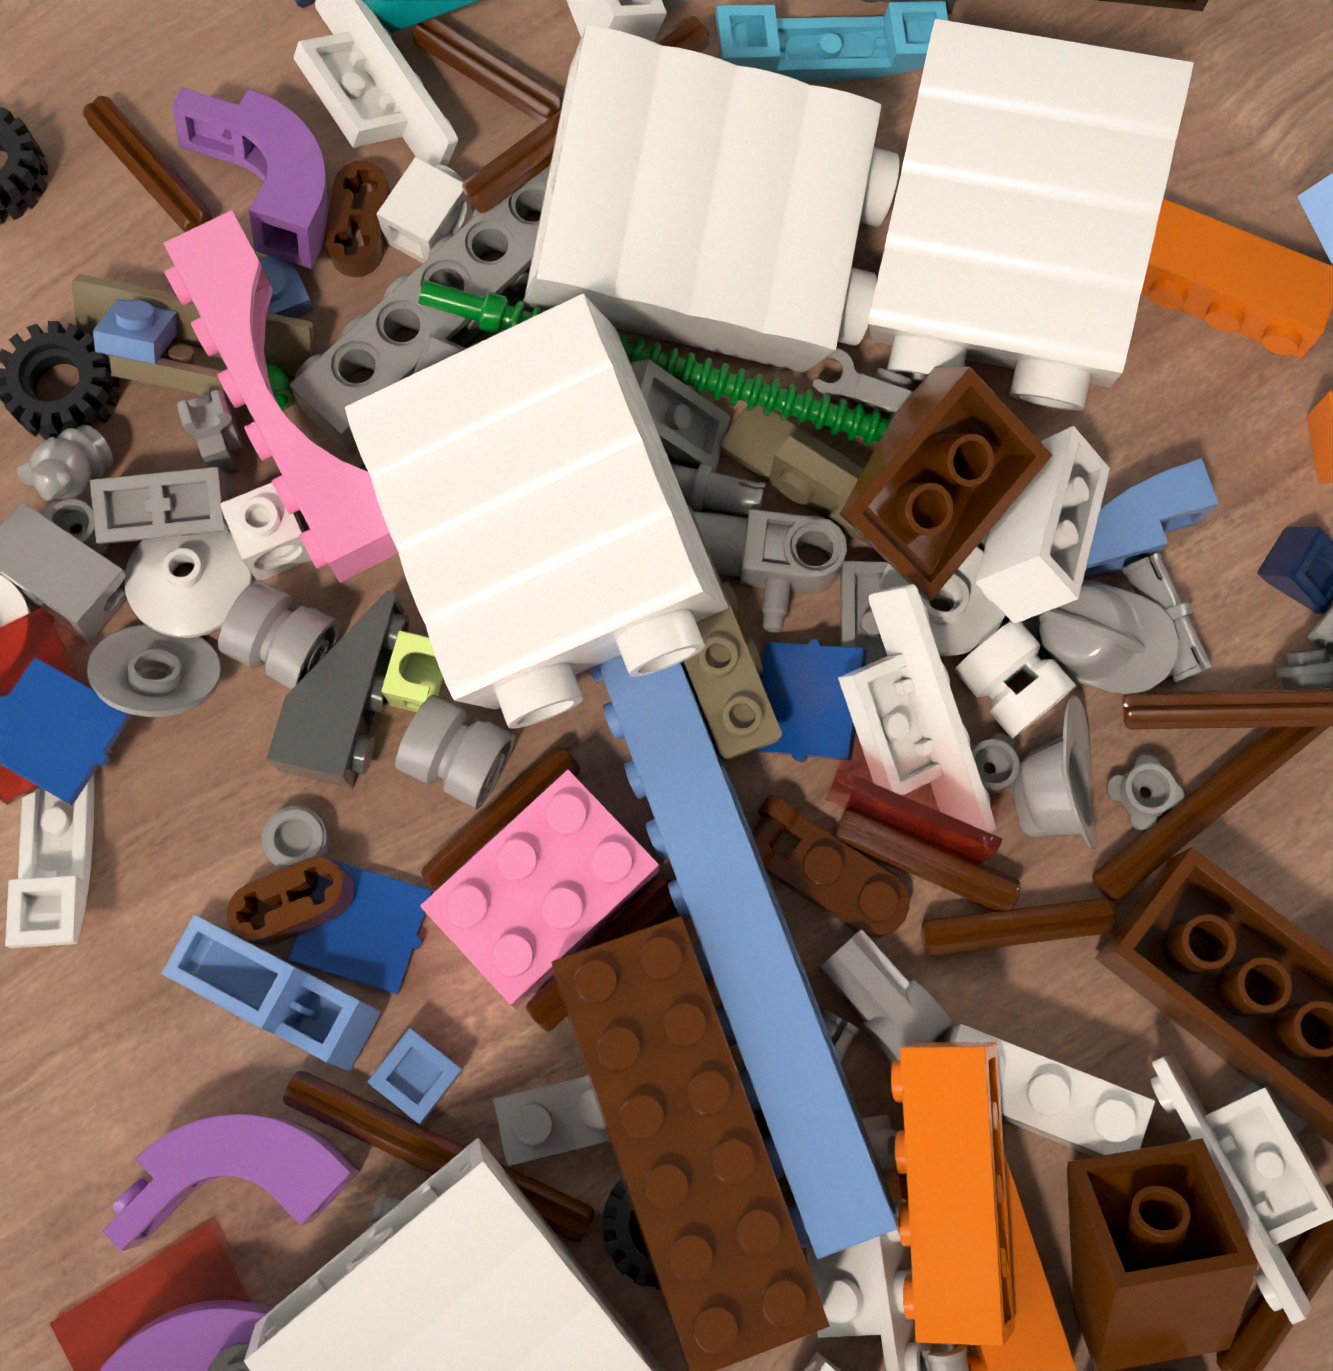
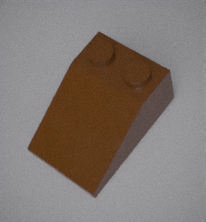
(942, 477)

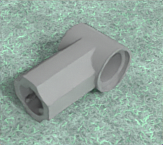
(892, 1008)

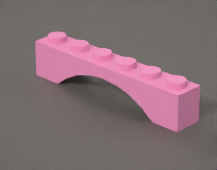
(233, 296)

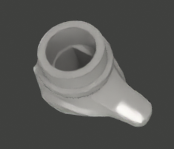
(67, 463)

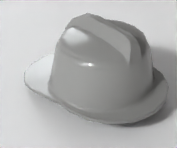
(1109, 639)
(1055, 783)

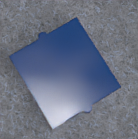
(809, 698)
(56, 731)
(372, 937)

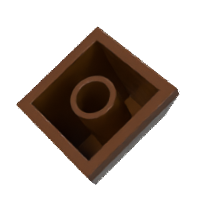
(1155, 1255)

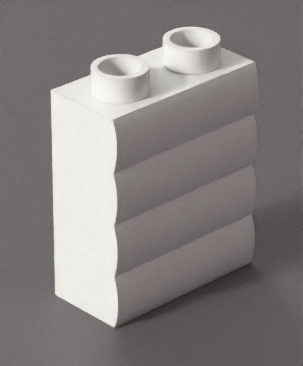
(711, 202)
(1027, 209)
(537, 514)
(451, 1284)

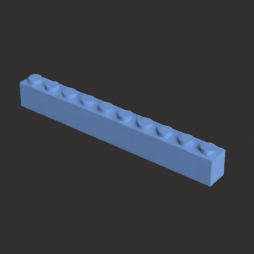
(752, 959)

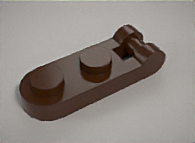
(830, 872)

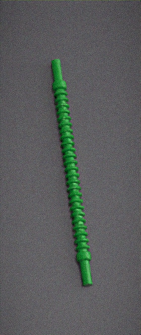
(495, 314)

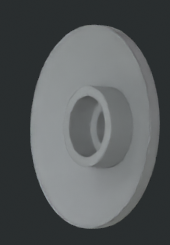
(153, 672)

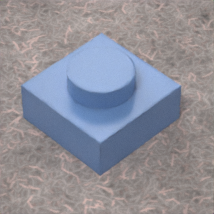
(288, 293)
(135, 331)
(415, 1076)

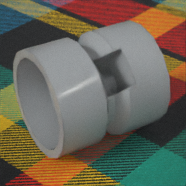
(270, 632)
(447, 748)

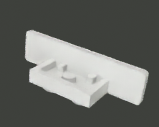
(371, 84)
(910, 715)
(1262, 1172)
(865, 1282)

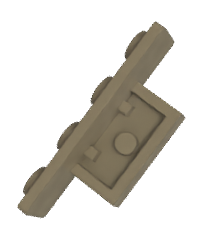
(185, 362)
(794, 463)
(729, 681)

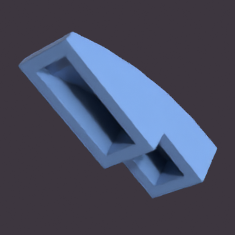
(1137, 519)
(271, 993)

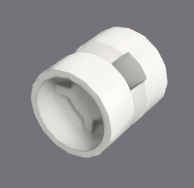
(1001, 659)

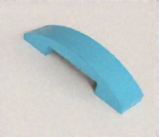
(828, 46)

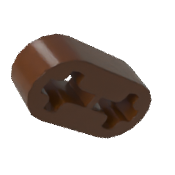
(345, 217)
(295, 914)

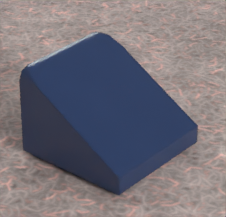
(1302, 567)

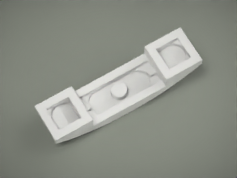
(53, 870)

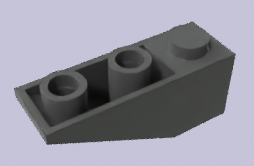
(332, 708)

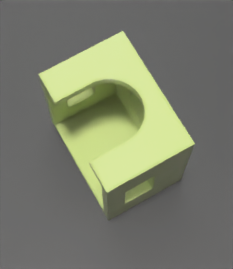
(411, 673)

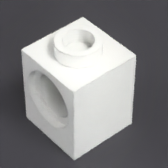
(423, 209)
(265, 532)

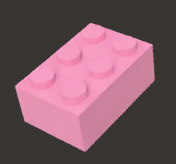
(541, 888)

